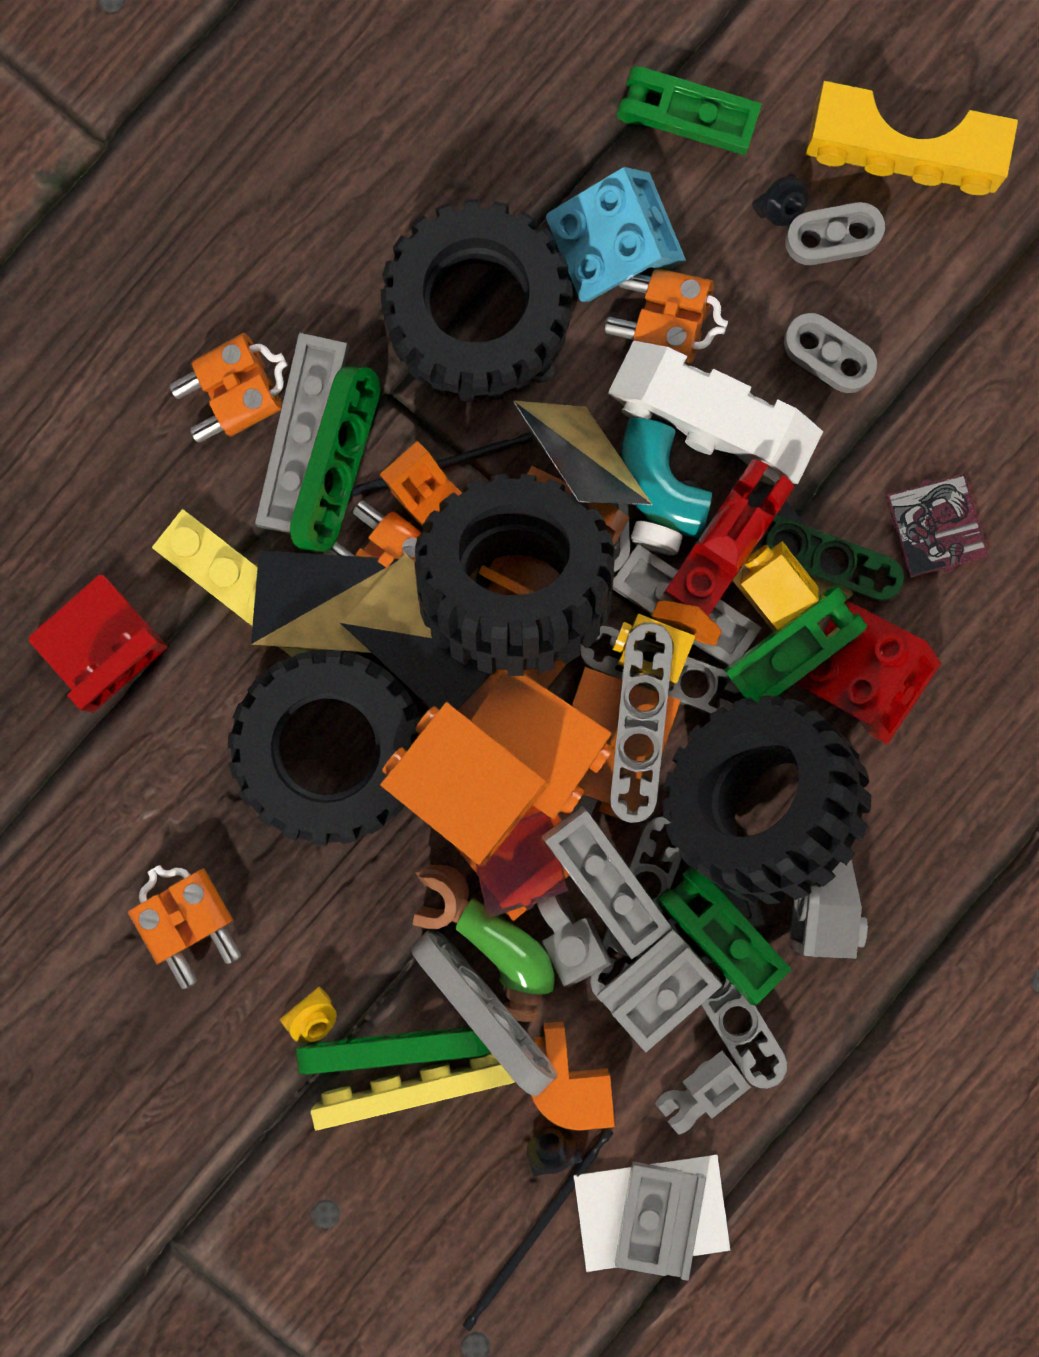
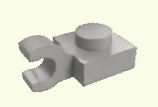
(575, 946)
(708, 1090)

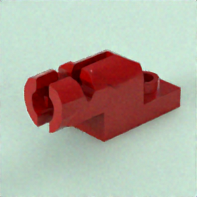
(727, 541)

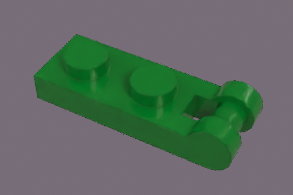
(689, 110)
(795, 648)
(725, 936)

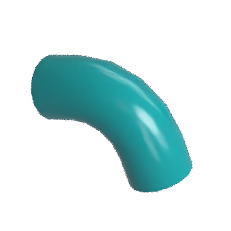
(647, 455)

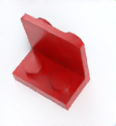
(97, 644)
(874, 675)

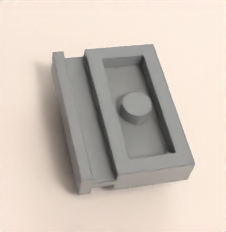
(659, 989)
(660, 1220)

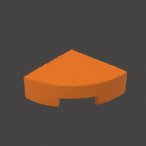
(688, 619)

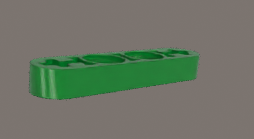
(354, 391)
(389, 1050)

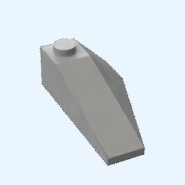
(829, 918)

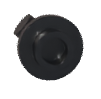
(782, 201)
(552, 1151)

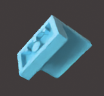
(614, 233)

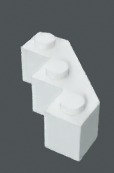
(714, 411)

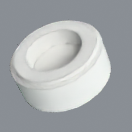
(656, 538)

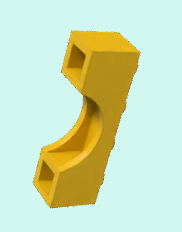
(852, 132)

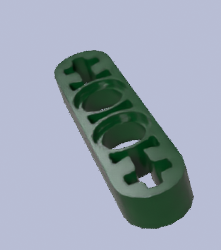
(815, 542)

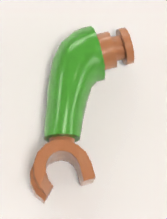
(517, 956)

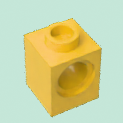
(778, 584)
(681, 645)

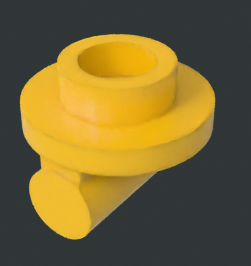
(311, 1017)

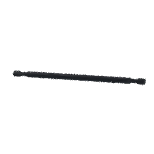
(450, 461)
(536, 1230)

